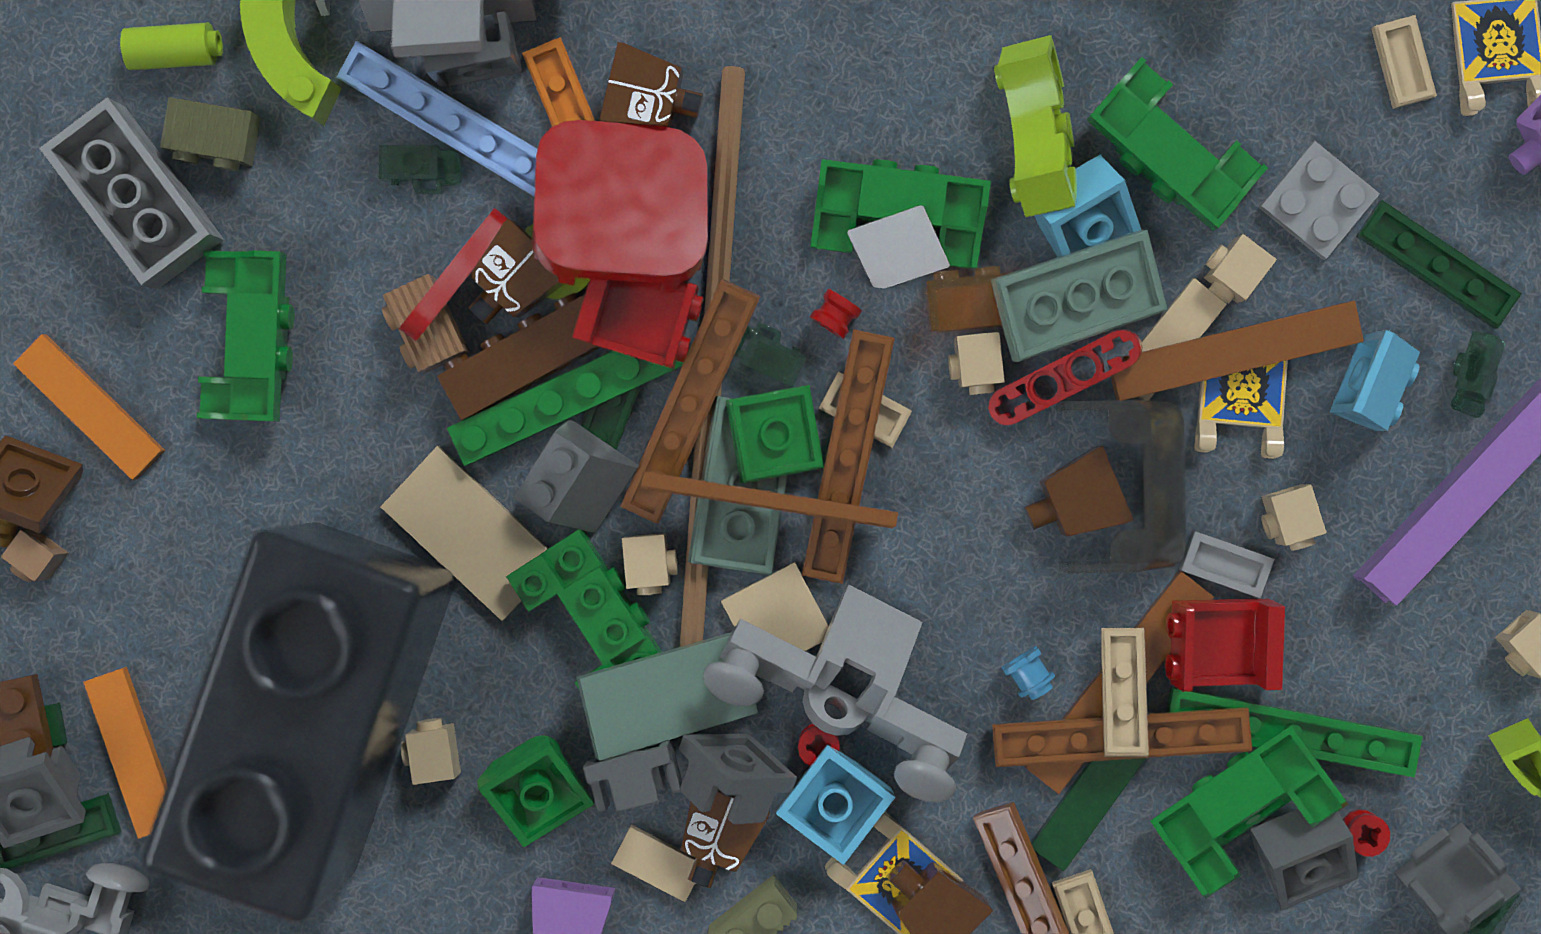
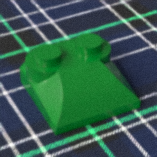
(534, 789)

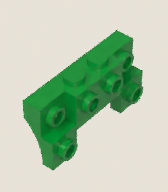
(1168, 154)
(879, 190)
(255, 335)
(591, 596)
(1241, 798)

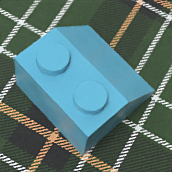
(1100, 212)
(1377, 381)
(836, 803)

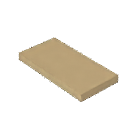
(464, 529)

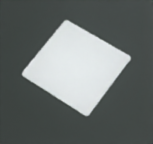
(898, 248)

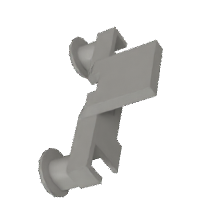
(436, 25)
(872, 640)
(67, 911)

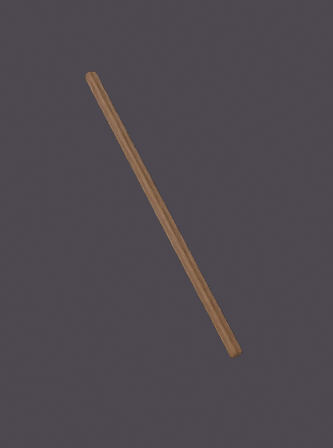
(718, 267)

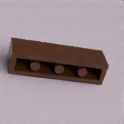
(515, 361)

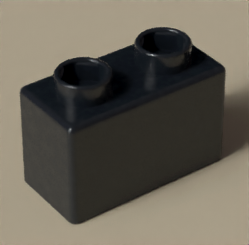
(298, 718)

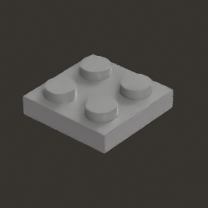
(1319, 200)

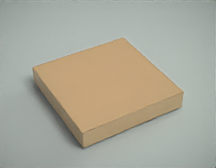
(780, 607)

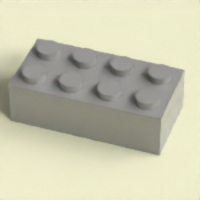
(131, 193)

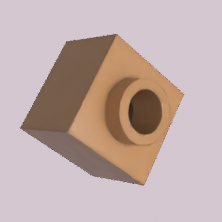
(33, 556)

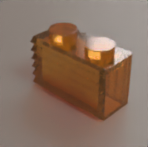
(963, 301)

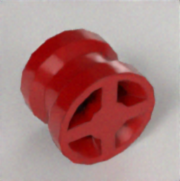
(836, 313)
(817, 739)
(1359, 824)

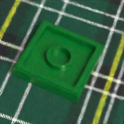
(774, 433)

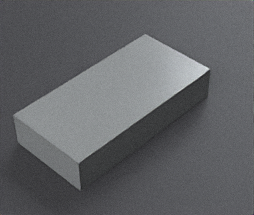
(1226, 564)

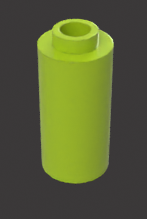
(170, 46)

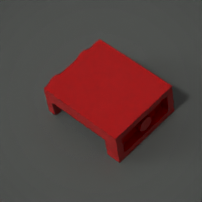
(639, 319)
(1226, 643)

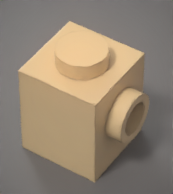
(1237, 269)
(977, 362)
(1293, 517)
(648, 563)
(1523, 643)
(431, 752)

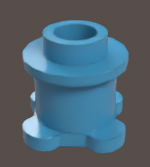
(1029, 674)

